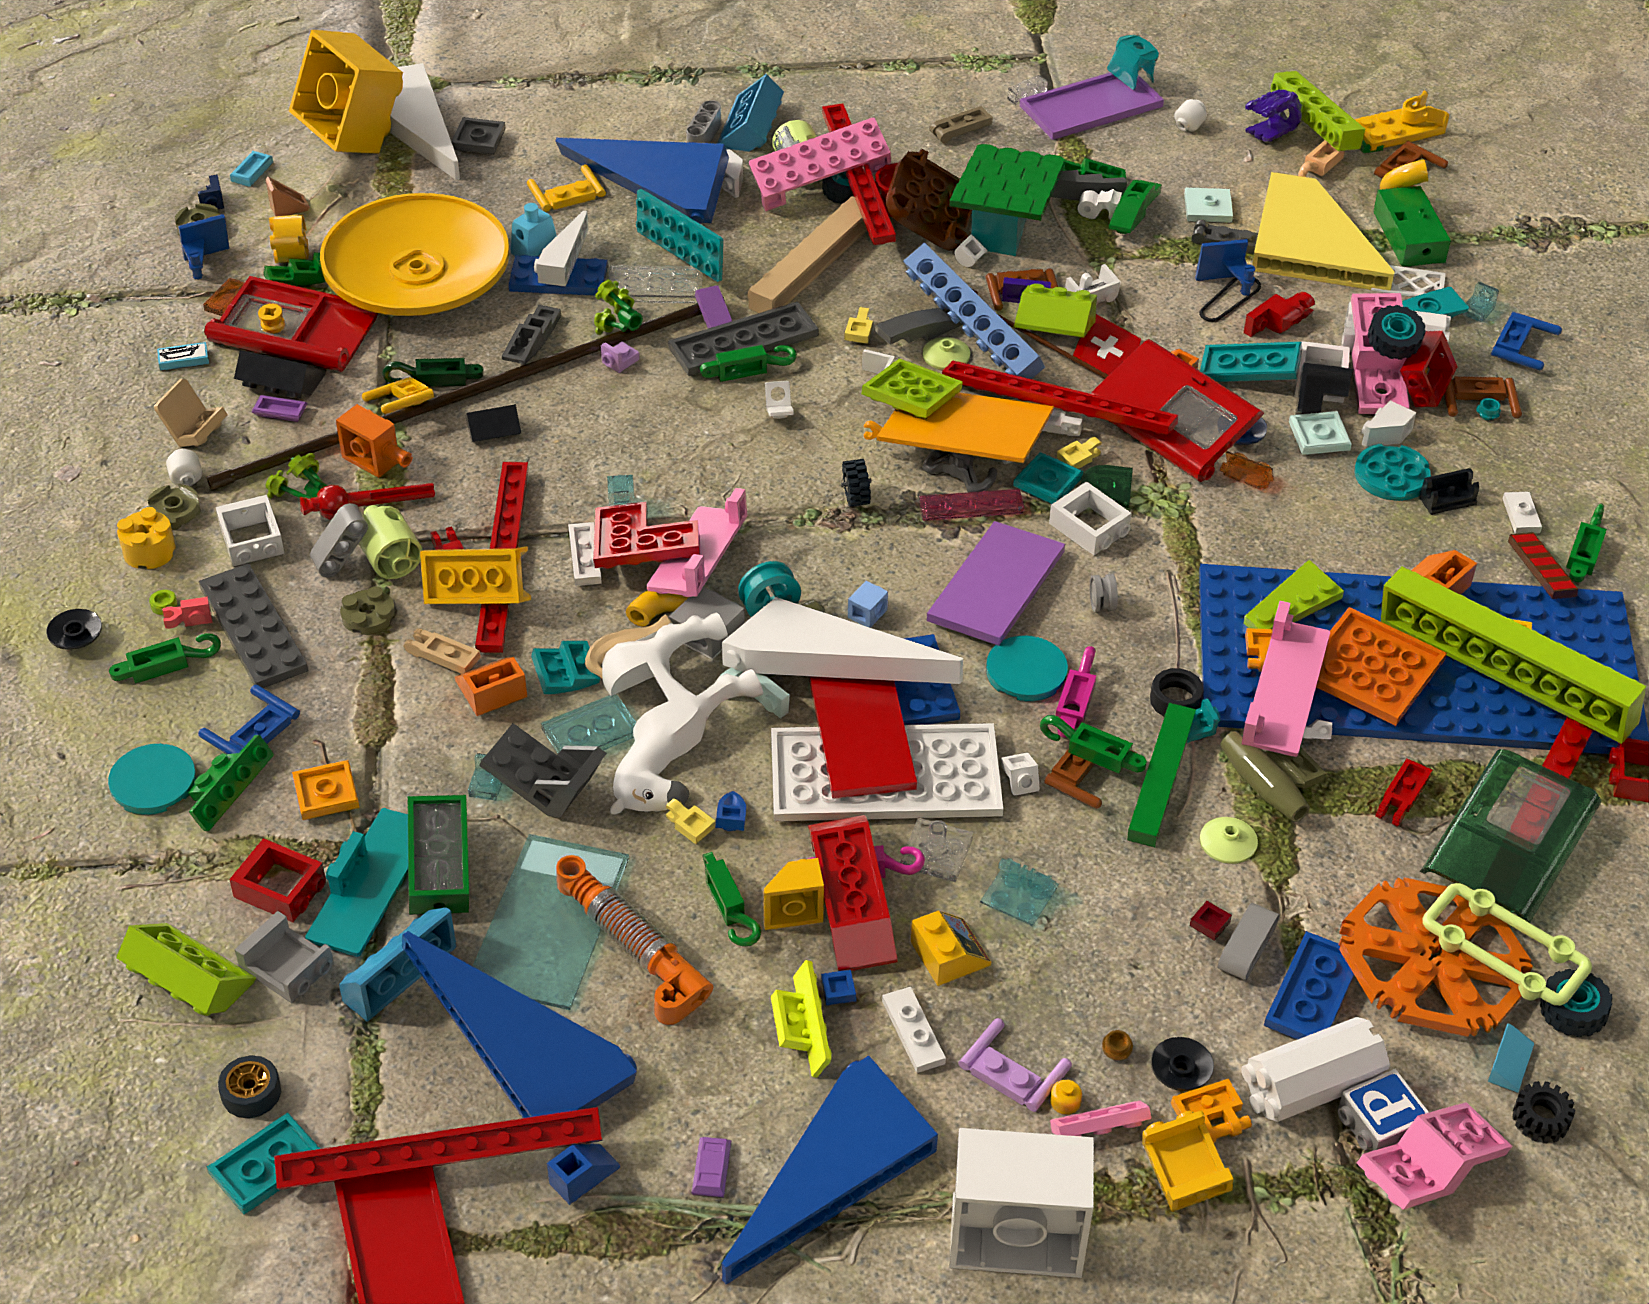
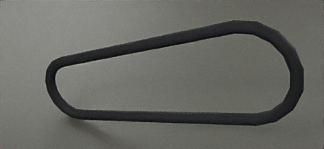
(1233, 307)

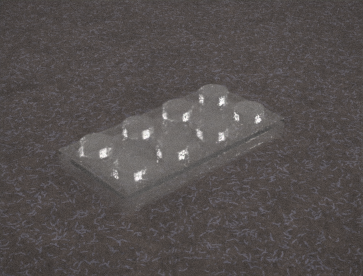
(658, 283)

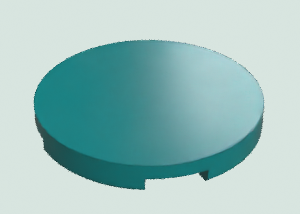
(1391, 472)
(1026, 668)
(151, 778)

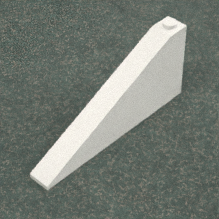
(419, 121)
(807, 642)

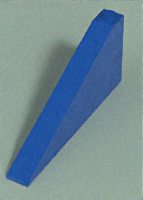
(675, 172)
(529, 1049)
(849, 1150)

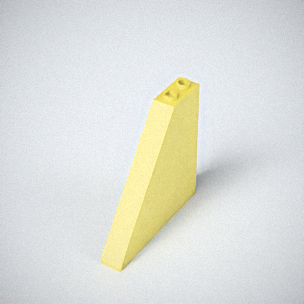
(1314, 239)

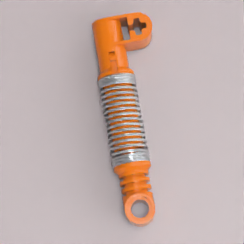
(656, 954)

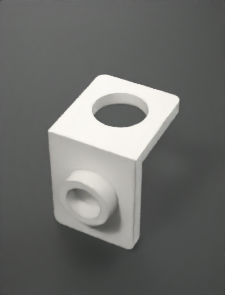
(875, 361)
(780, 408)

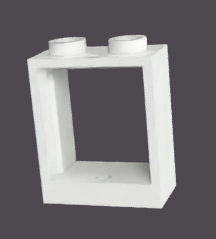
(1330, 355)
(257, 511)
(1064, 518)

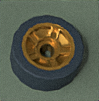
(260, 1078)

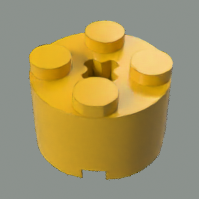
(288, 238)
(146, 539)

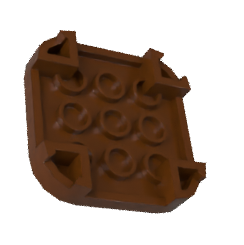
(921, 201)

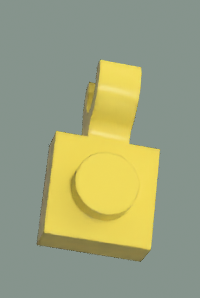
(859, 328)
(1079, 454)
(691, 823)

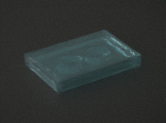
(594, 724)

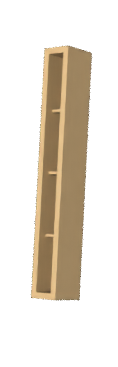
(808, 259)

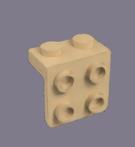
(186, 415)

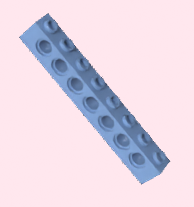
(925, 260)

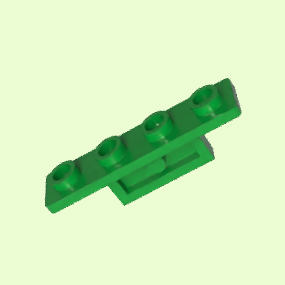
(226, 781)

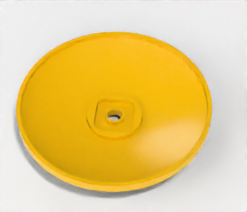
(414, 254)

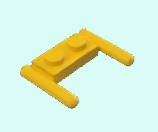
(568, 194)
(407, 390)

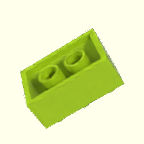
(1056, 310)

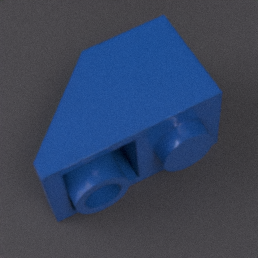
(580, 1170)

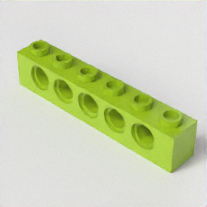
(1321, 112)

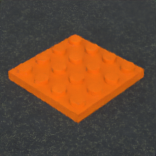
(1376, 666)

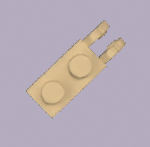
(442, 651)

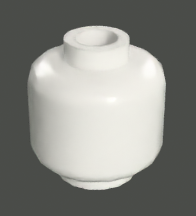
(1190, 115)
(184, 466)

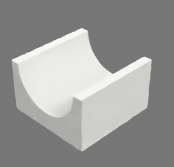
(1022, 1202)

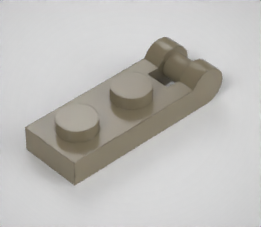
(960, 124)

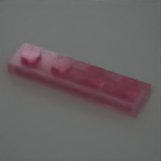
(971, 504)

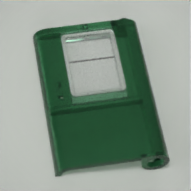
(1519, 835)

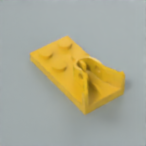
(1404, 124)
(473, 576)

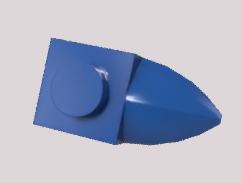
(731, 812)

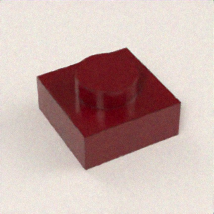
(1210, 920)

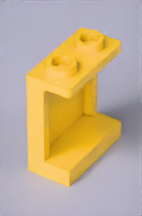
(1186, 1160)

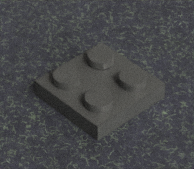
(478, 135)

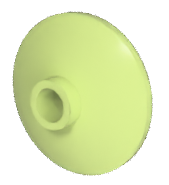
(944, 350)
(1228, 840)

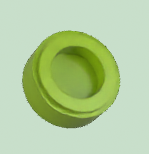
(162, 599)

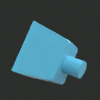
(532, 231)

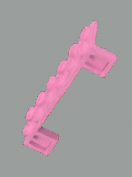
(818, 160)
(716, 532)
(1286, 685)

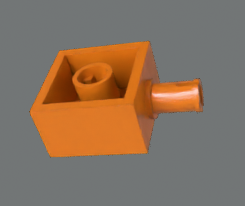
(370, 441)

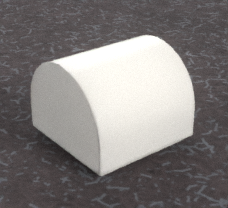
(969, 251)

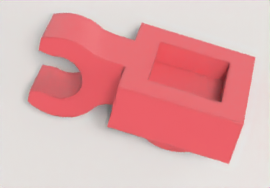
(191, 611)

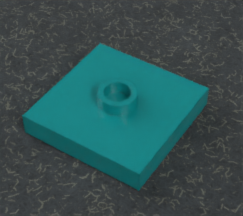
(1047, 478)

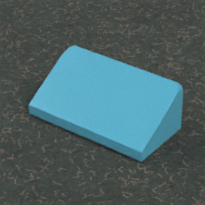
(1511, 1059)

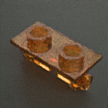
(1258, 473)

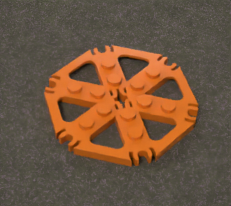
(1414, 949)

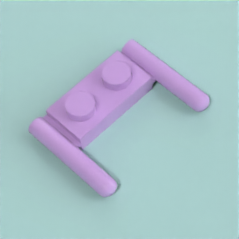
(1008, 1075)

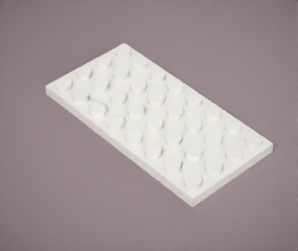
(951, 763)

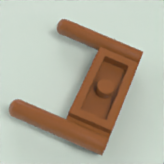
(1407, 154)
(995, 282)
(1481, 388)
(1067, 776)

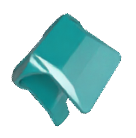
(1130, 57)

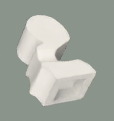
(1092, 203)

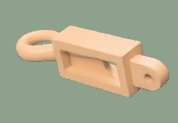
(1321, 159)

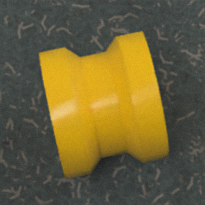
(271, 318)

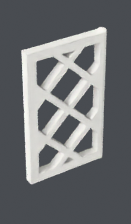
(1421, 274)

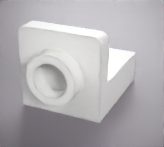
(1022, 773)

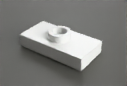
(1522, 512)

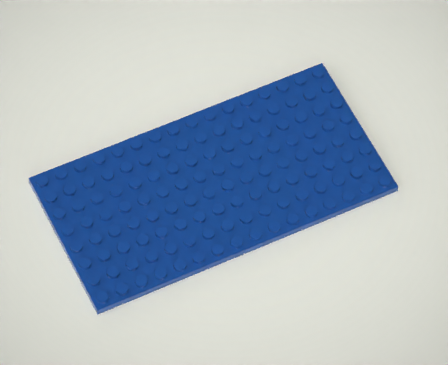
(1458, 700)

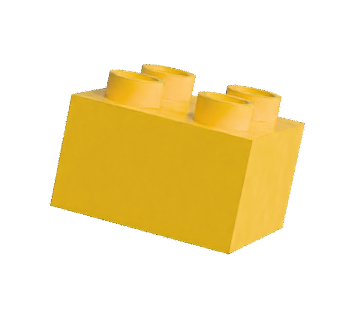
(346, 92)

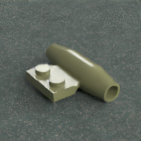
(1274, 774)

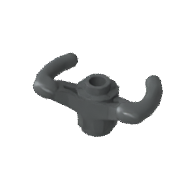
(960, 467)

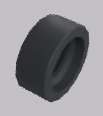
(1176, 678)

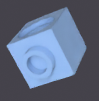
(867, 604)

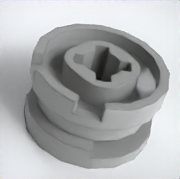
(1103, 592)

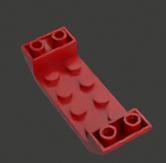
(853, 894)

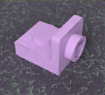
(618, 357)

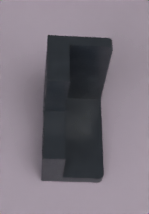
(1319, 381)

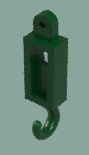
(436, 371)

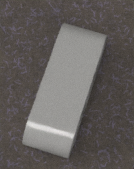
(705, 123)
(339, 540)
(1248, 941)

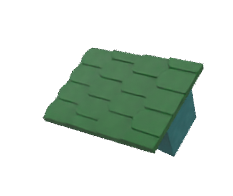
(1004, 191)

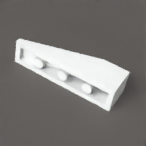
(562, 252)

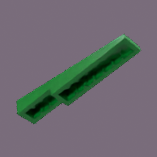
(1161, 775)

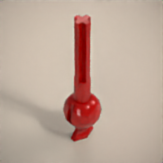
(333, 497)

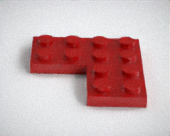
(626, 538)

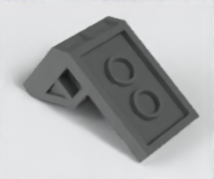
(538, 773)

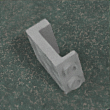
(283, 958)

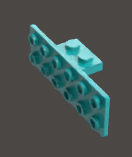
(680, 235)
(363, 884)

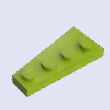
(1305, 589)

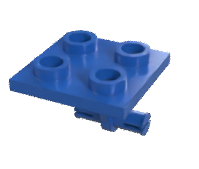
(201, 239)
(1226, 260)

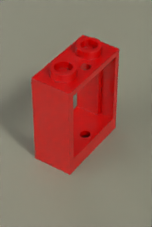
(1430, 388)
(1627, 787)
(266, 854)

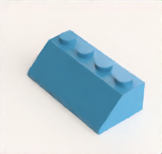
(752, 116)
(390, 969)

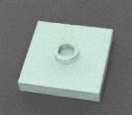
(1208, 205)
(1320, 432)

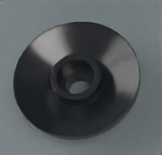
(74, 629)
(1184, 1054)

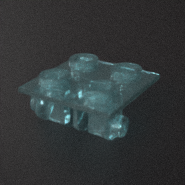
(1019, 891)

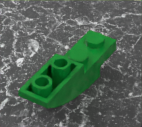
(1133, 205)

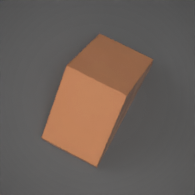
(284, 199)

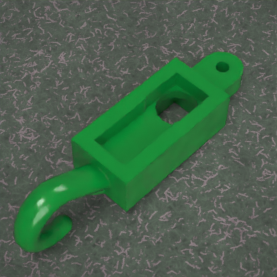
(747, 362)
(1588, 541)
(161, 659)
(1092, 744)
(729, 900)

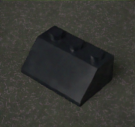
(277, 374)

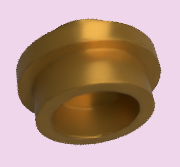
(1117, 1045)

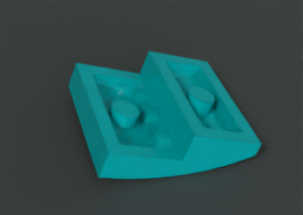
(563, 667)

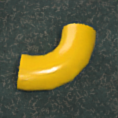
(1405, 175)
(651, 604)

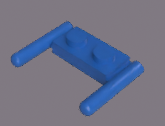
(1514, 336)
(266, 723)

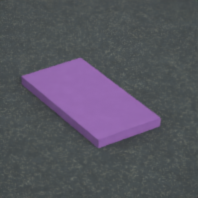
(1089, 104)
(996, 583)

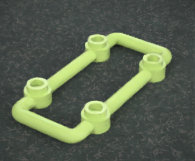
(1530, 984)

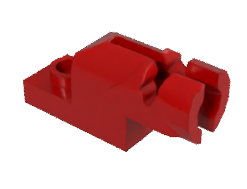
(1279, 313)

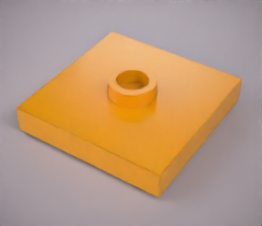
(325, 790)

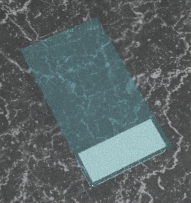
(537, 933)

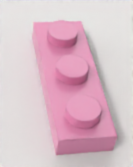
(1102, 1120)

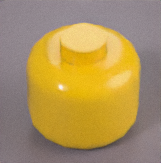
(1066, 1097)

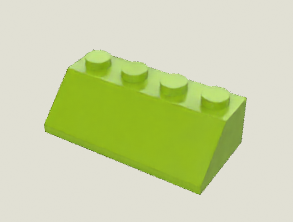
(183, 967)

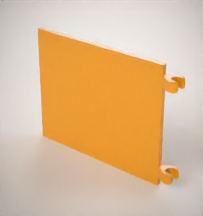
(970, 427)

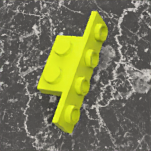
(801, 1019)

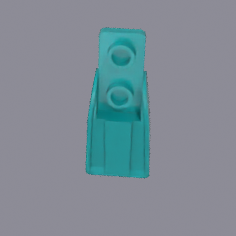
(1441, 301)

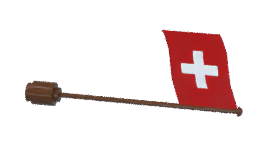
(1101, 348)

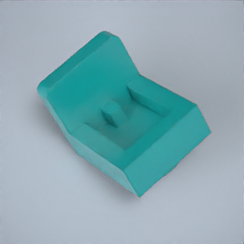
(1204, 722)

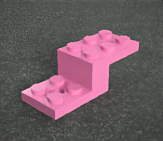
(1369, 367)
(1434, 1155)

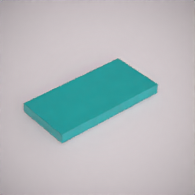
(1252, 361)

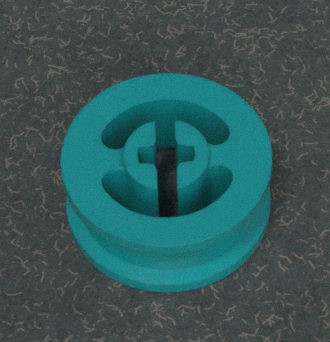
(773, 574)

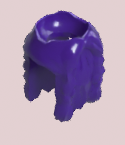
(1273, 106)

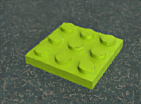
(911, 388)

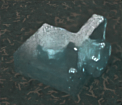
(1482, 302)
(483, 784)

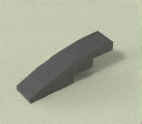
(1072, 185)
(916, 324)
(532, 334)

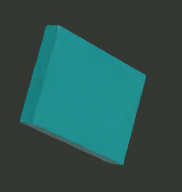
(249, 1169)

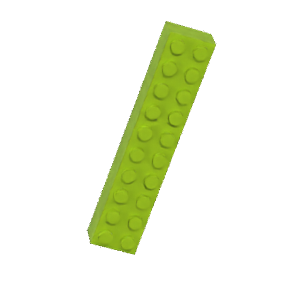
(1513, 654)

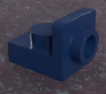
(213, 194)

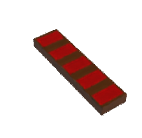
(1543, 565)

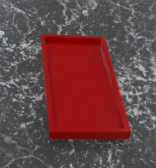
(862, 736)
(398, 1239)

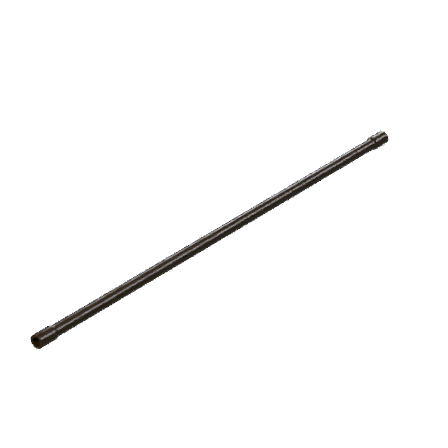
(229, 476)

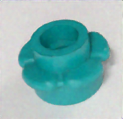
(1489, 409)

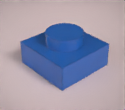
(838, 987)

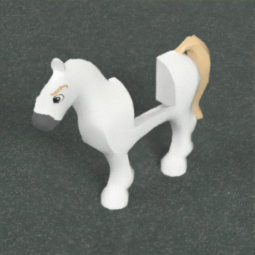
(673, 726)

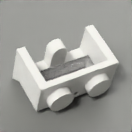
(1105, 287)

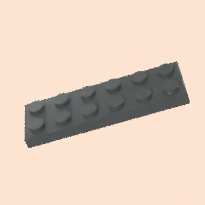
(769, 328)
(253, 626)

